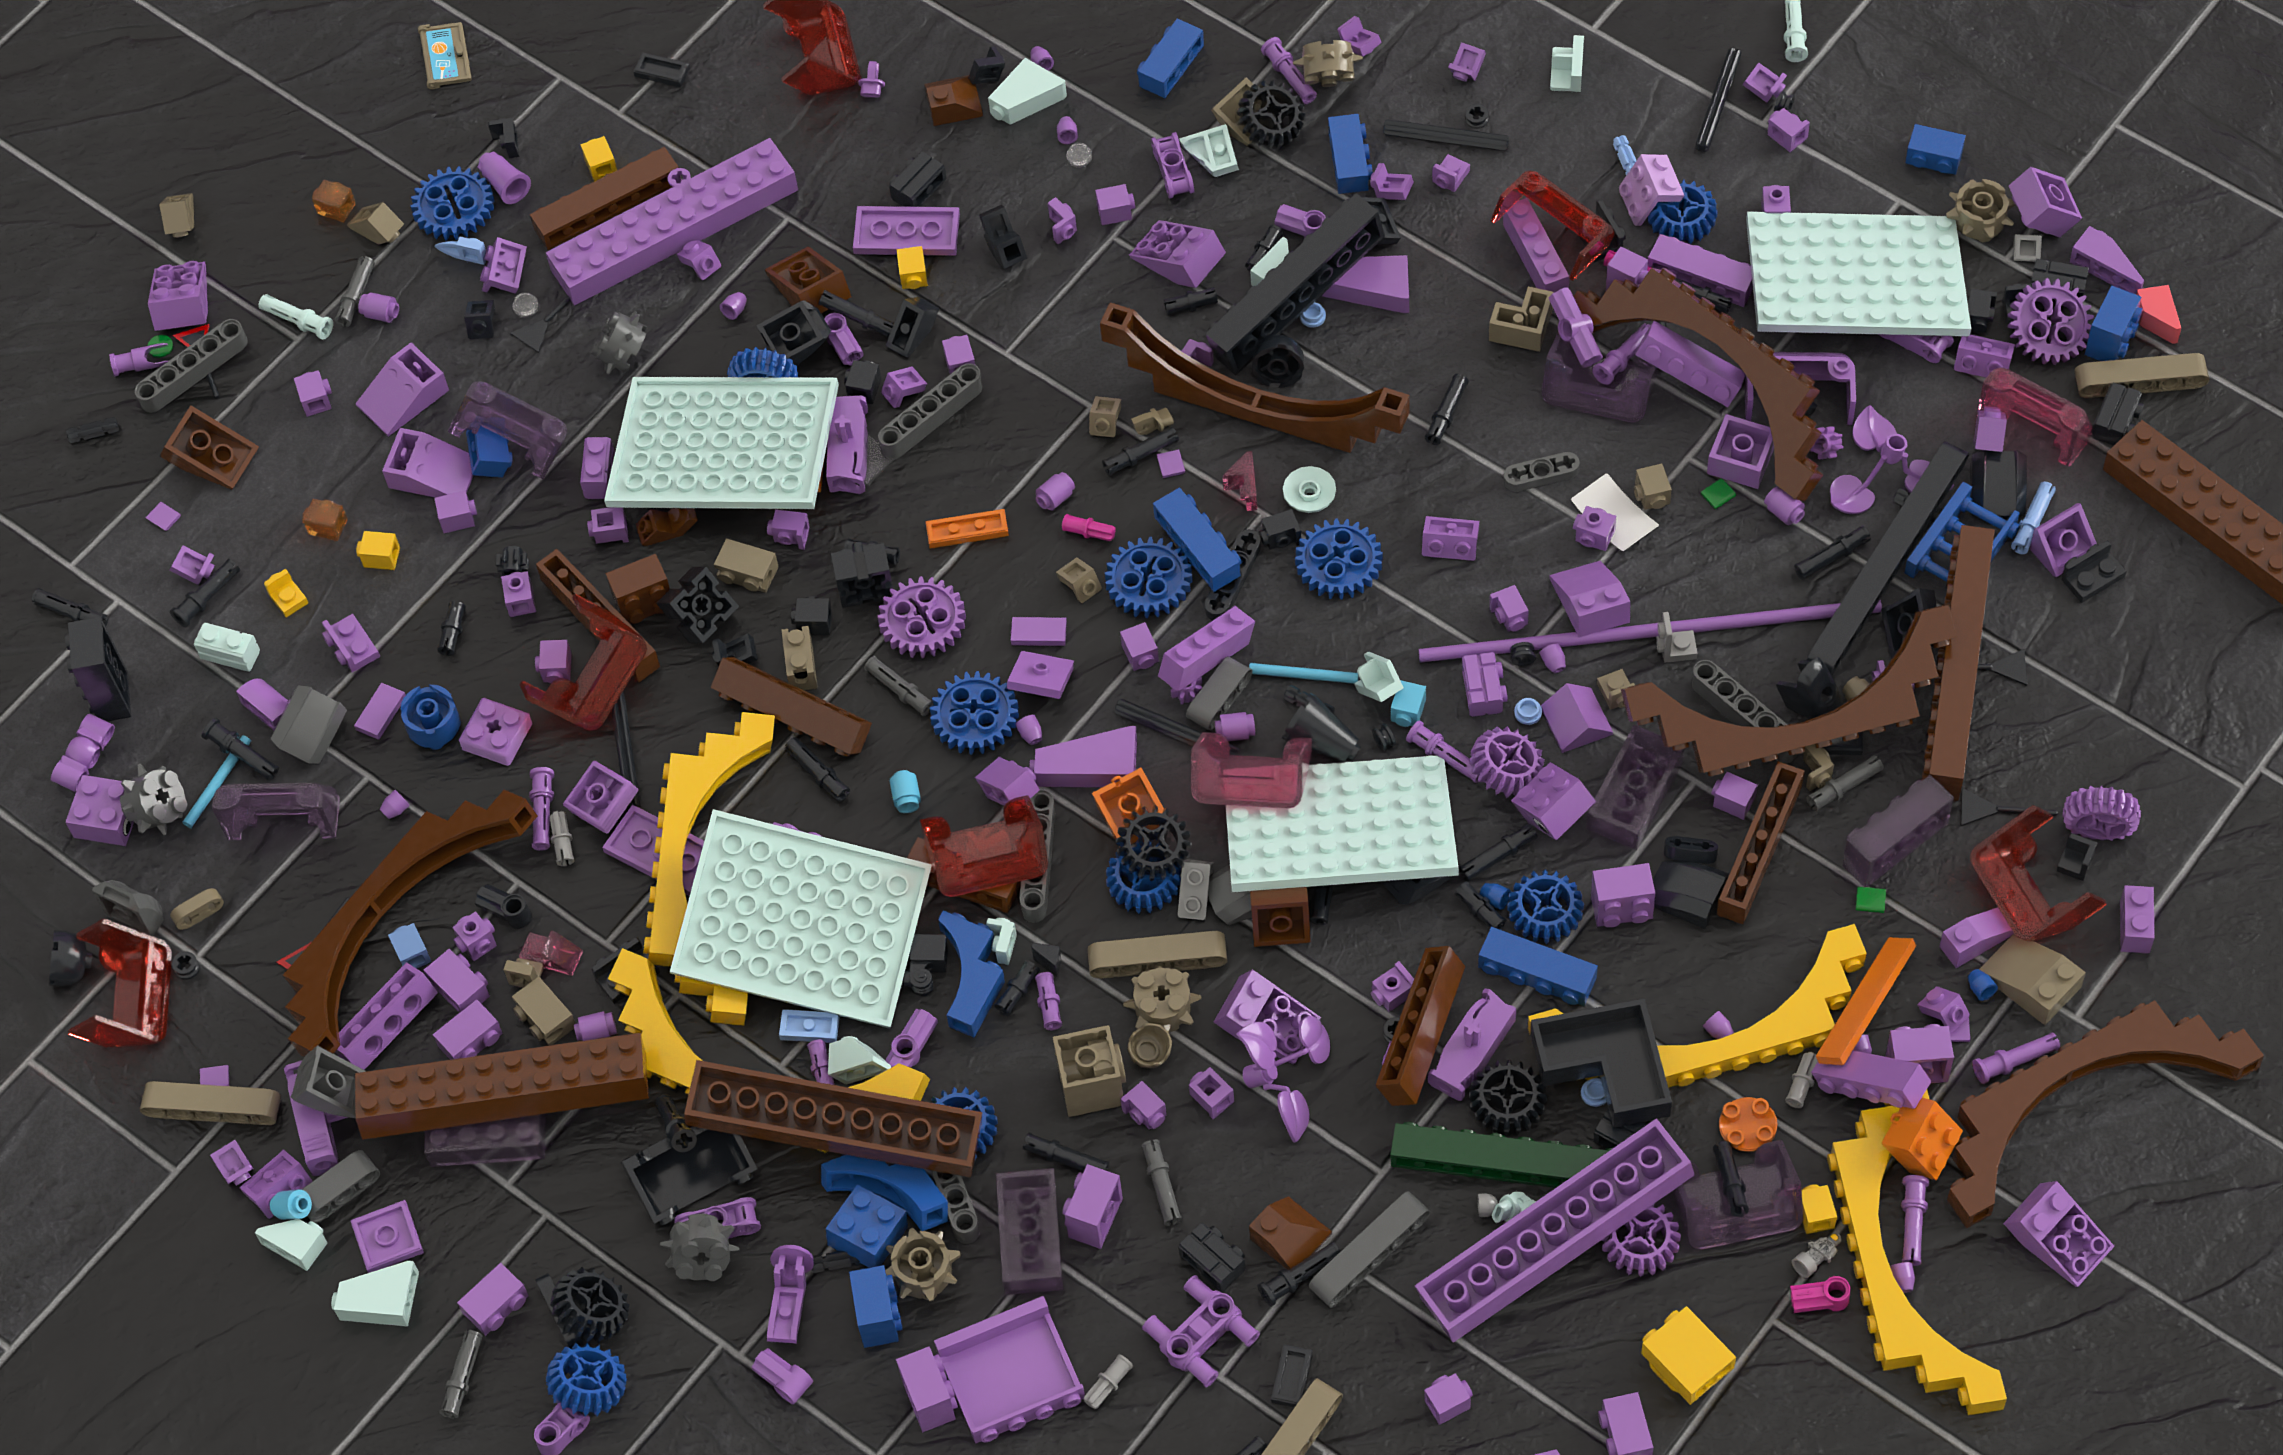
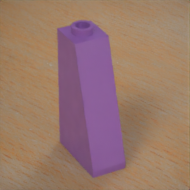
(1375, 283)
(1087, 760)

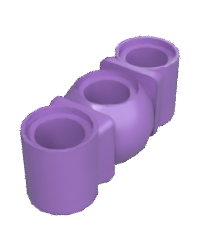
(82, 752)

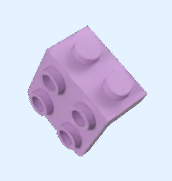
(1647, 183)

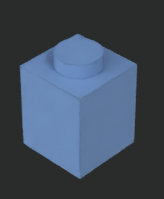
(409, 946)

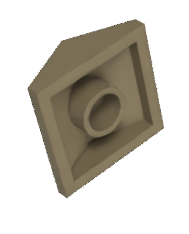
(1227, 109)

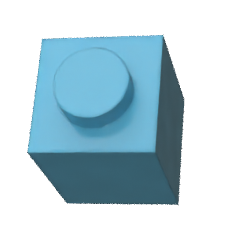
(1408, 704)

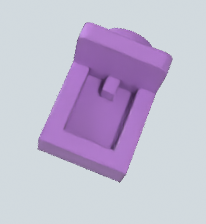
(1361, 39)
(1467, 62)
(1764, 83)
(1390, 185)
(1064, 220)
(700, 257)
(1199, 351)
(192, 565)
(1945, 1006)
(232, 1163)

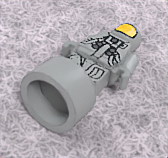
(1822, 1249)

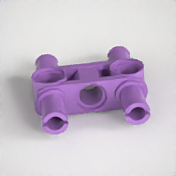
(1200, 1330)

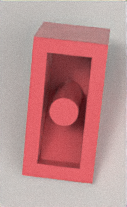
(2159, 313)

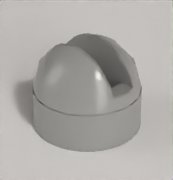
(1486, 1204)

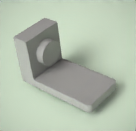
(1675, 645)
(1194, 889)

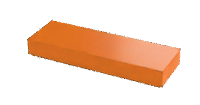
(967, 528)

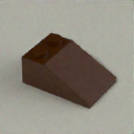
(806, 277)
(208, 449)

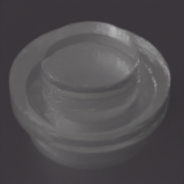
(1079, 155)
(525, 305)

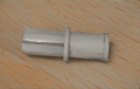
(561, 838)
(1802, 1081)
(1107, 1381)

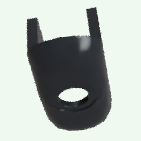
(1806, 694)

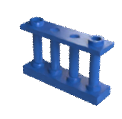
(1948, 521)

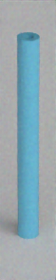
(1304, 673)
(214, 784)

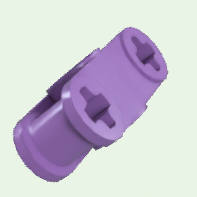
(1172, 165)
(1923, 344)
(731, 1214)

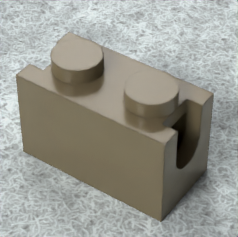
(746, 566)
(799, 657)
(543, 1011)

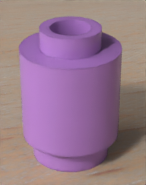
(378, 307)
(1054, 491)
(1784, 506)
(1235, 726)
(595, 1026)

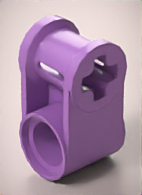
(563, 1426)

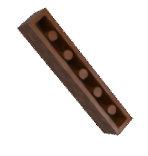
(603, 198)
(566, 581)
(791, 706)
(1760, 843)
(1420, 1026)

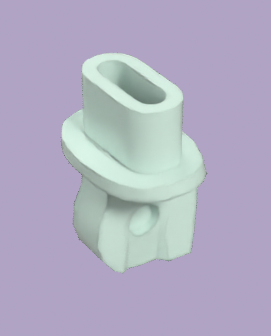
(1510, 1206)

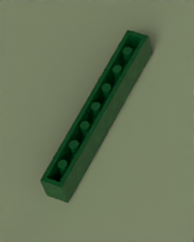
(1488, 1155)

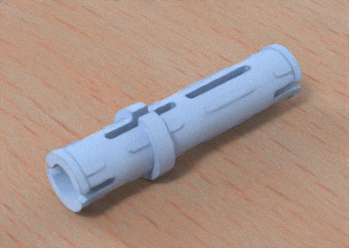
(2033, 517)

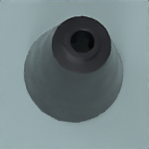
(1327, 731)

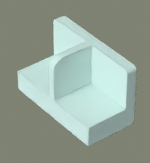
(1567, 67)
(1377, 678)

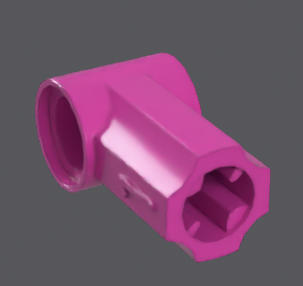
(1817, 1297)

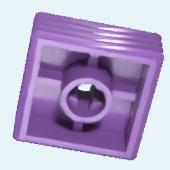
(500, 745)
(600, 797)

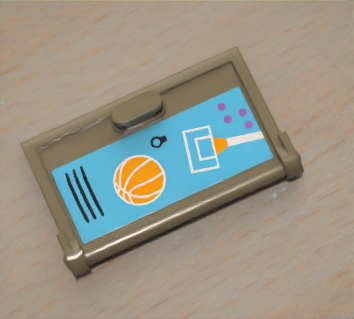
(441, 50)

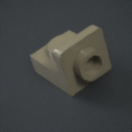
(1104, 416)
(1080, 579)
(1611, 686)
(522, 971)

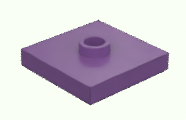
(1040, 674)
(387, 1236)

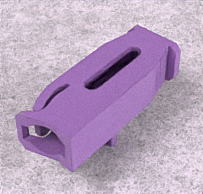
(847, 445)
(1472, 1045)
(313, 1131)

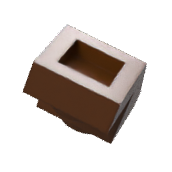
(662, 526)

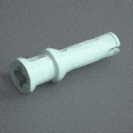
(1795, 35)
(305, 319)

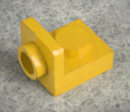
(285, 593)

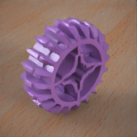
(1506, 747)
(2101, 813)
(1651, 1256)

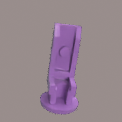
(790, 1266)

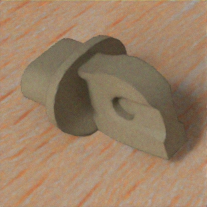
(1152, 420)

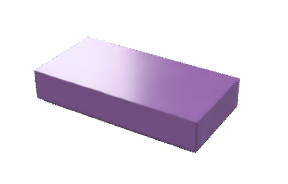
(1038, 631)
(380, 711)

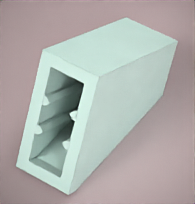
(1026, 92)
(378, 1296)

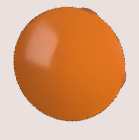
(1747, 1123)

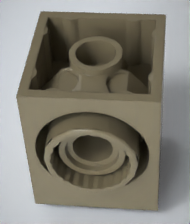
(1089, 1070)

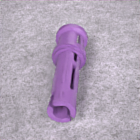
(1283, 62)
(1617, 360)
(1432, 747)
(541, 796)
(2004, 1061)
(1914, 1207)

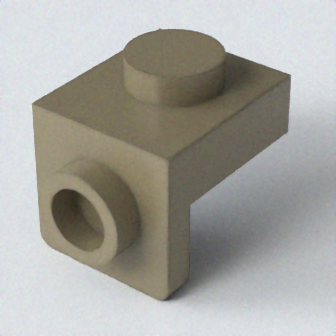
(1820, 764)

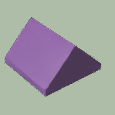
(2062, 539)
(1575, 717)

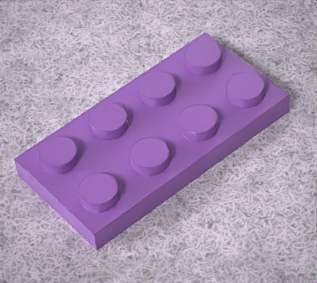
(892, 228)
(635, 845)

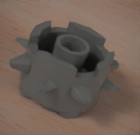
(620, 341)
(153, 799)
(699, 1248)

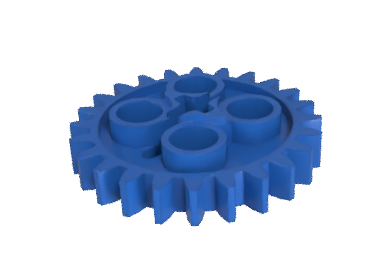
(471, 197)
(1339, 558)
(1172, 582)
(972, 733)

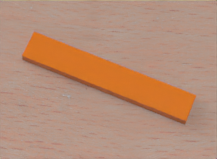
(1865, 1001)

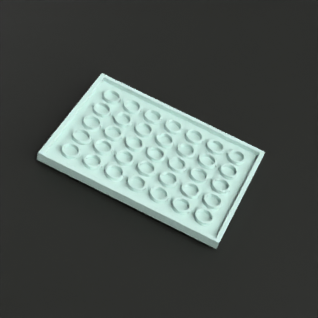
(1857, 274)
(722, 442)
(1348, 828)
(801, 919)

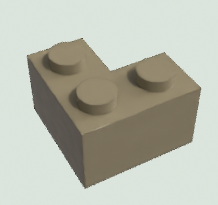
(1522, 325)

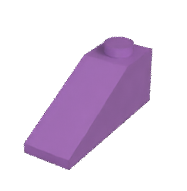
(2105, 260)
(1974, 936)

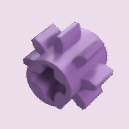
(1827, 443)
(1189, 692)

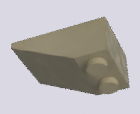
(2034, 977)

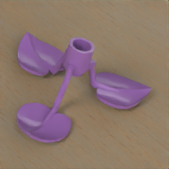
(1873, 432)
(1261, 1044)

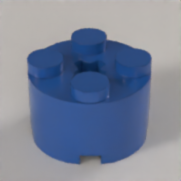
(430, 716)

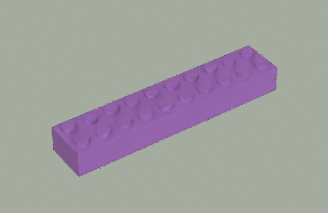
(672, 220)
(1555, 1230)

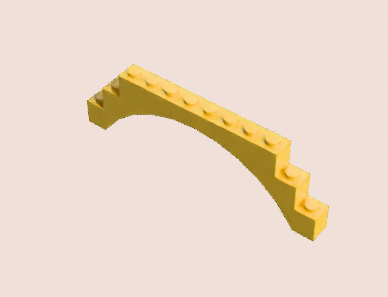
(688, 789)
(1794, 1026)
(673, 1059)
(1899, 1330)

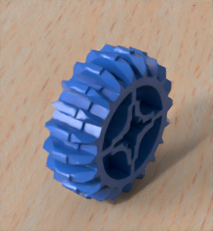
(1697, 217)
(761, 364)
(1143, 891)
(1547, 921)
(975, 1103)
(585, 1388)

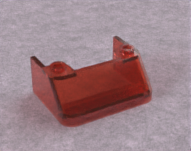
(825, 42)
(1564, 209)
(602, 679)
(2001, 868)
(141, 986)

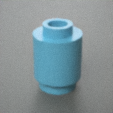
(905, 791)
(291, 1204)

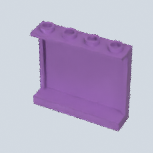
(1009, 1370)

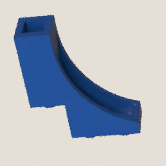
(979, 979)
(898, 1184)

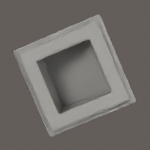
(2026, 247)

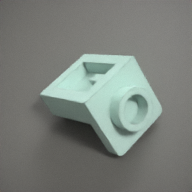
(1004, 938)

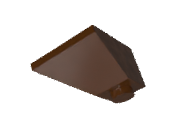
(953, 100)
(1288, 1232)

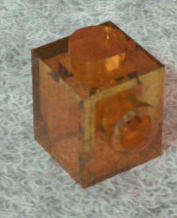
(333, 200)
(324, 519)

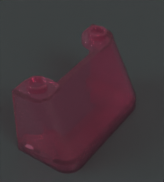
(2019, 395)
(1248, 779)

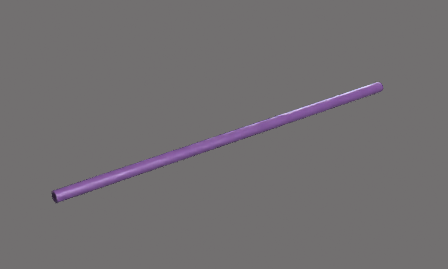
(1636, 631)

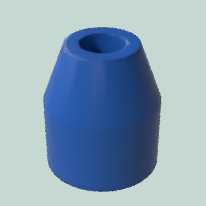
(1496, 894)
(1982, 984)

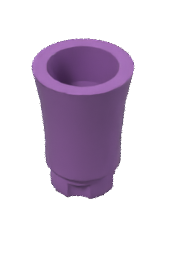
(506, 179)

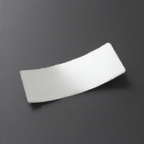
(1630, 521)

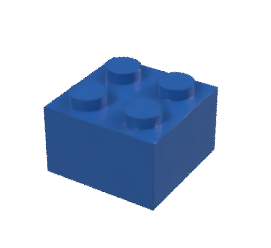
(2114, 325)
(866, 1227)
(875, 1306)

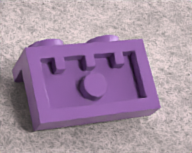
(503, 265)
(1982, 355)
(1450, 538)
(351, 643)
(278, 1175)

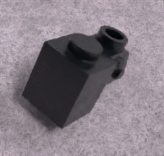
(926, 955)

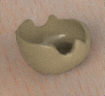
(1149, 1045)

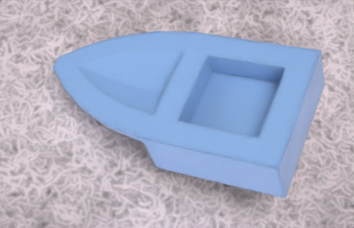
(464, 249)

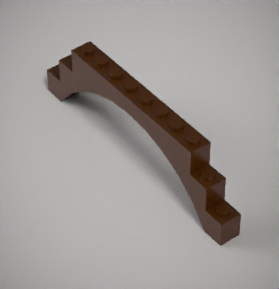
(1182, 377)
(1780, 389)
(1881, 703)
(425, 848)
(2137, 1038)

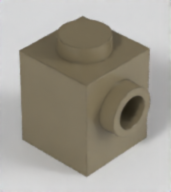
(1652, 487)

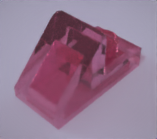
(1242, 477)
(552, 951)

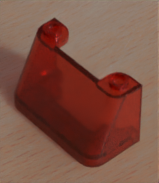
(987, 853)

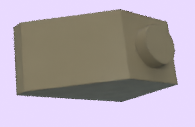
(178, 214)
(376, 223)

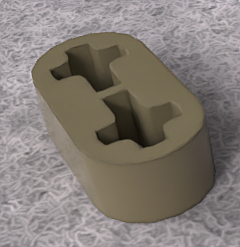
(197, 908)

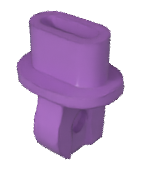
(871, 85)

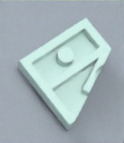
(1212, 150)

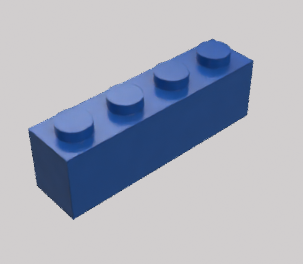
(1197, 539)
(1537, 967)

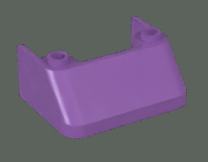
(1818, 367)

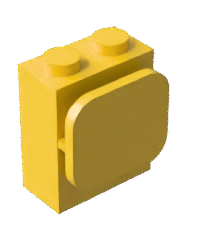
(1687, 1355)

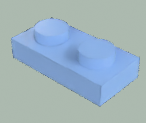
(808, 1026)

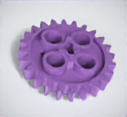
(2072, 326)
(900, 628)

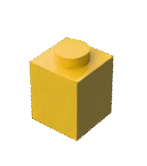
(598, 158)
(912, 267)
(378, 550)
(1818, 1209)

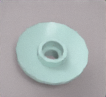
(1305, 481)

